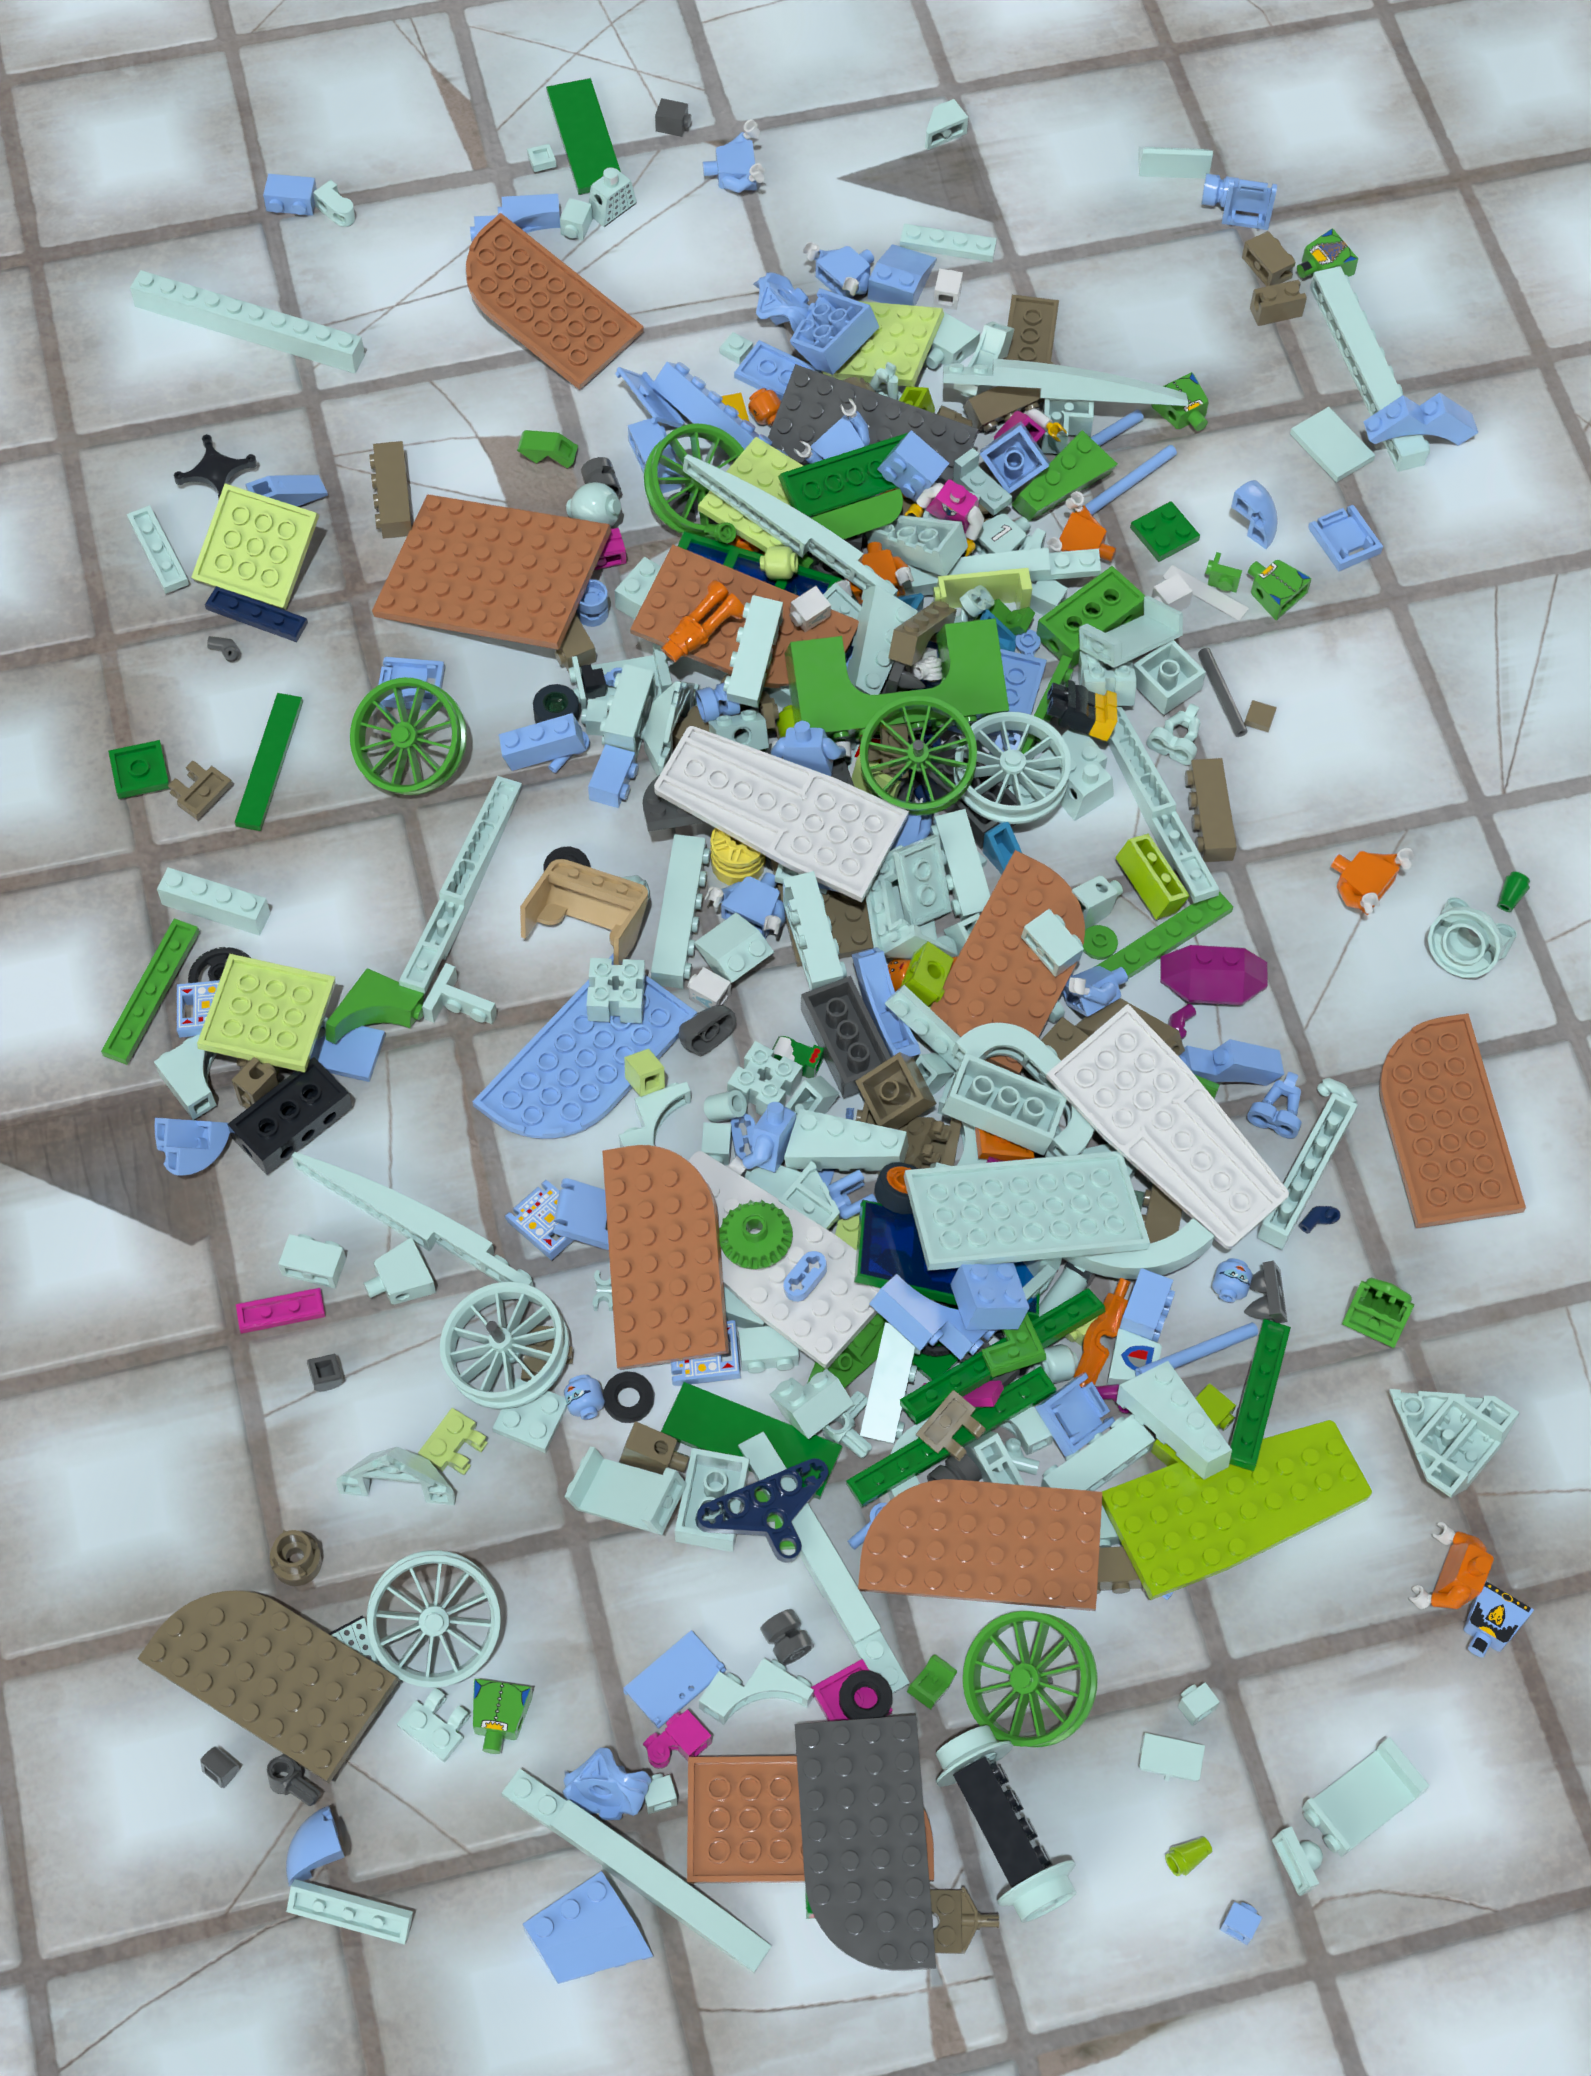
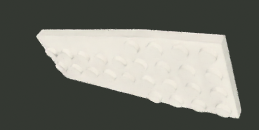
(783, 810)
(1168, 1126)
(832, 1311)

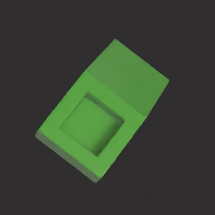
(539, 444)
(1016, 620)

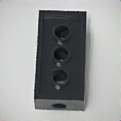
(290, 1116)

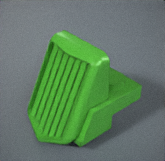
(1379, 1311)

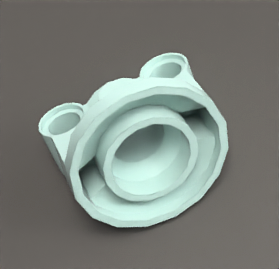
(1459, 950)

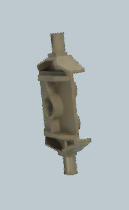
(957, 1920)

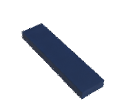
(256, 614)

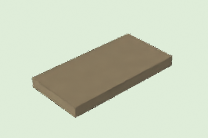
(1034, 328)

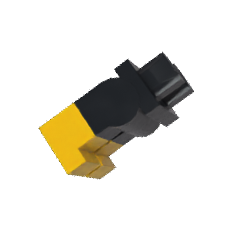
(1083, 709)

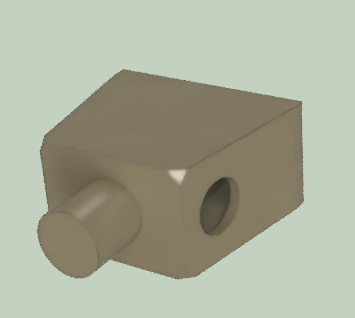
(652, 1450)

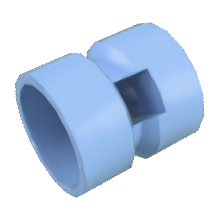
(1216, 189)
(594, 604)
(711, 707)

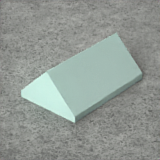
(1174, 162)

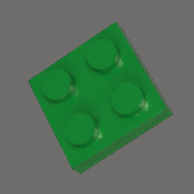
(1165, 531)
(139, 769)

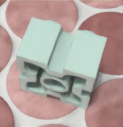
(1100, 677)
(616, 990)
(765, 1078)

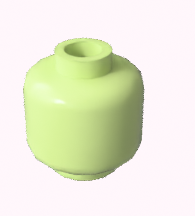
(779, 563)

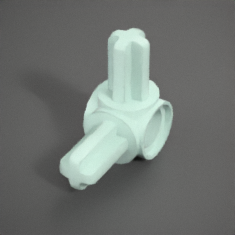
(847, 1434)

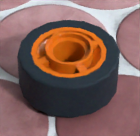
(891, 1188)

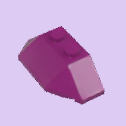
(1214, 974)

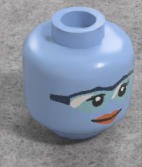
(1232, 1280)
(584, 1397)

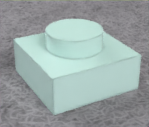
(541, 157)
(736, 348)

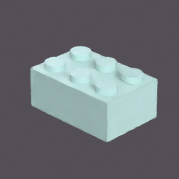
(629, 708)
(707, 1479)

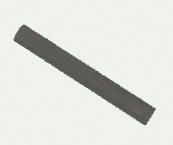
(1222, 692)

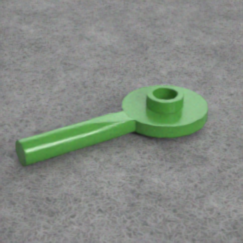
(1100, 942)

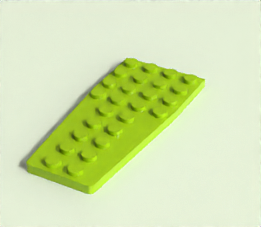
(1198, 1527)

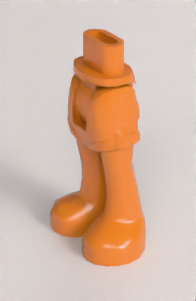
(690, 633)

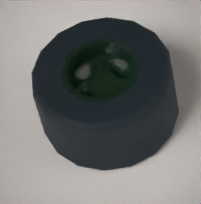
(555, 702)

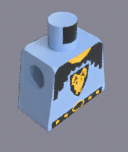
(1494, 1619)

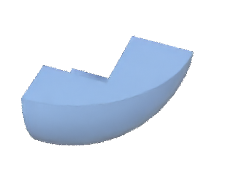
(1257, 505)
(190, 1143)
(313, 1846)

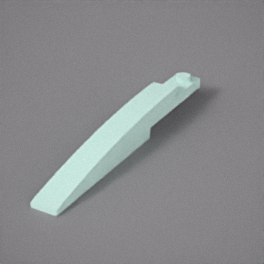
(1063, 382)
(786, 524)
(1039, 561)
(1160, 810)
(461, 885)
(411, 1218)
(829, 1572)
(637, 1870)

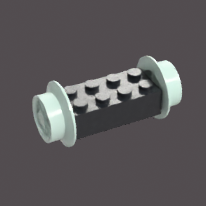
(973, 1765)

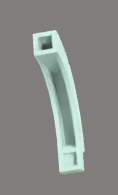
(1160, 1257)

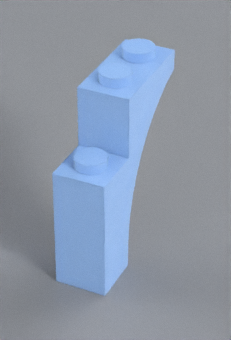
(525, 211)
(1434, 417)
(875, 990)
(1235, 1063)
(925, 1320)

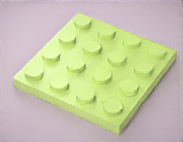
(901, 339)
(759, 466)
(255, 546)
(266, 1012)

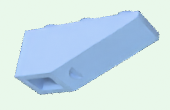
(289, 488)

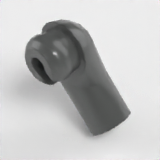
(227, 647)

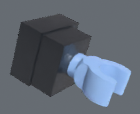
(595, 681)

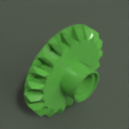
(758, 1249)

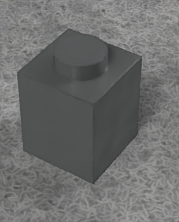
(672, 117)

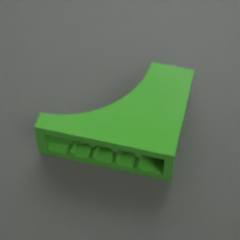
(374, 1001)

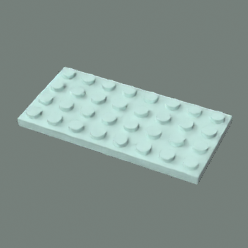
(1025, 1210)

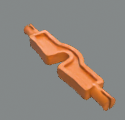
(1106, 1324)

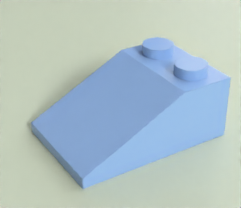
(900, 276)

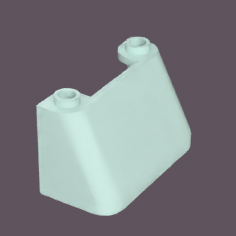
(887, 920)

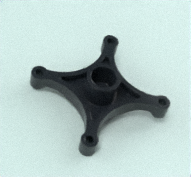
(214, 468)

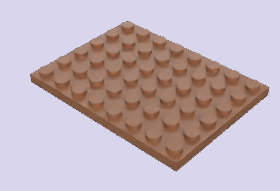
(492, 571)

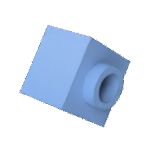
(1241, 1922)

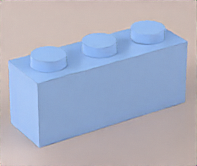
(643, 438)
(541, 742)

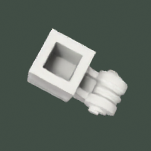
(928, 667)

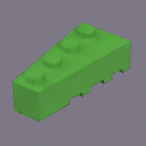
(1070, 471)

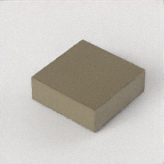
(1260, 716)

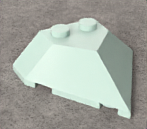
(662, 719)
(1453, 1434)
(399, 1466)

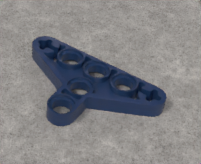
(755, 1513)

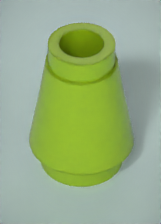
(1187, 1856)

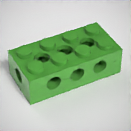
(1102, 603)

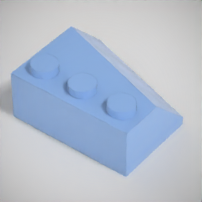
(833, 330)
(586, 1932)

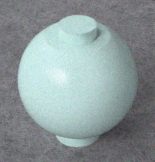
(594, 503)

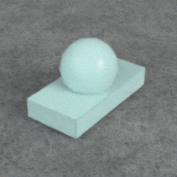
(1298, 1859)

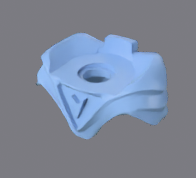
(780, 300)
(605, 1787)

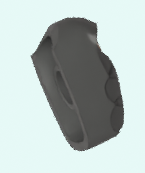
(707, 1029)

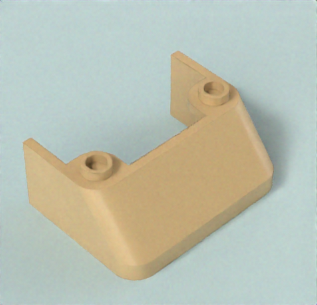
(588, 896)

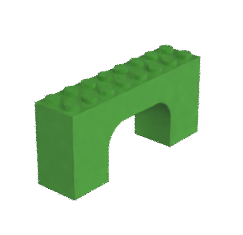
(828, 700)

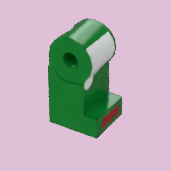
(808, 1057)

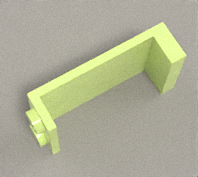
(1006, 585)

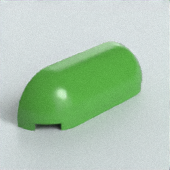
(863, 515)

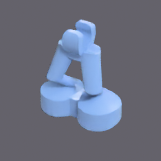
(1283, 1122)

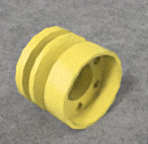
(734, 860)

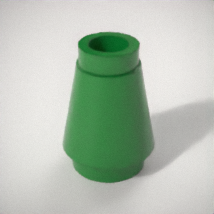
(1513, 890)

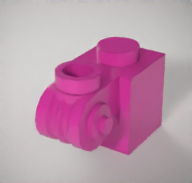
(682, 1734)

